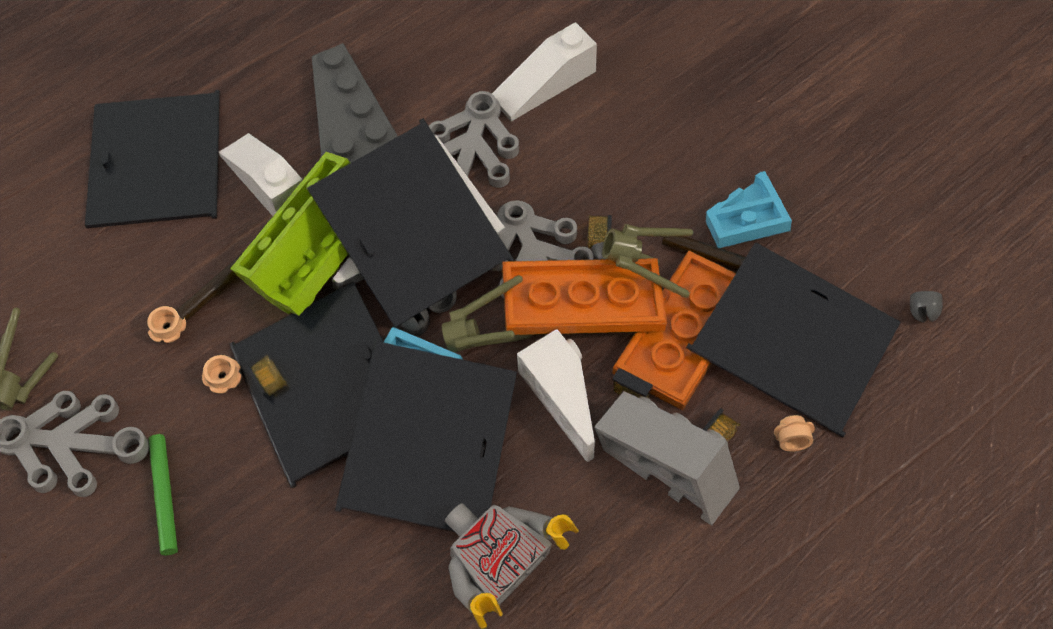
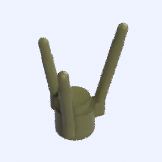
(626, 250)
(464, 333)
(9, 382)

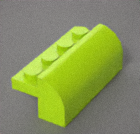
(295, 248)

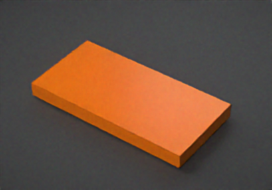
(582, 297)
(663, 355)

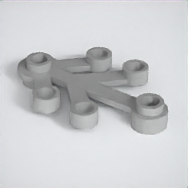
(472, 142)
(531, 247)
(67, 438)

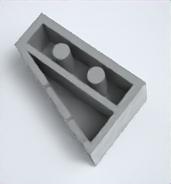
(672, 450)

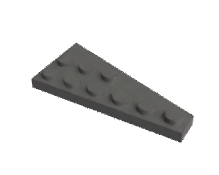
(347, 110)

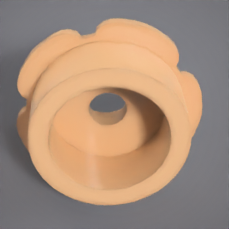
(159, 319)
(216, 366)
(794, 433)

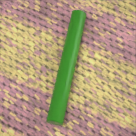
(162, 495)

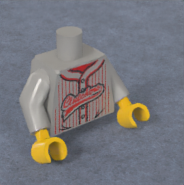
(499, 553)

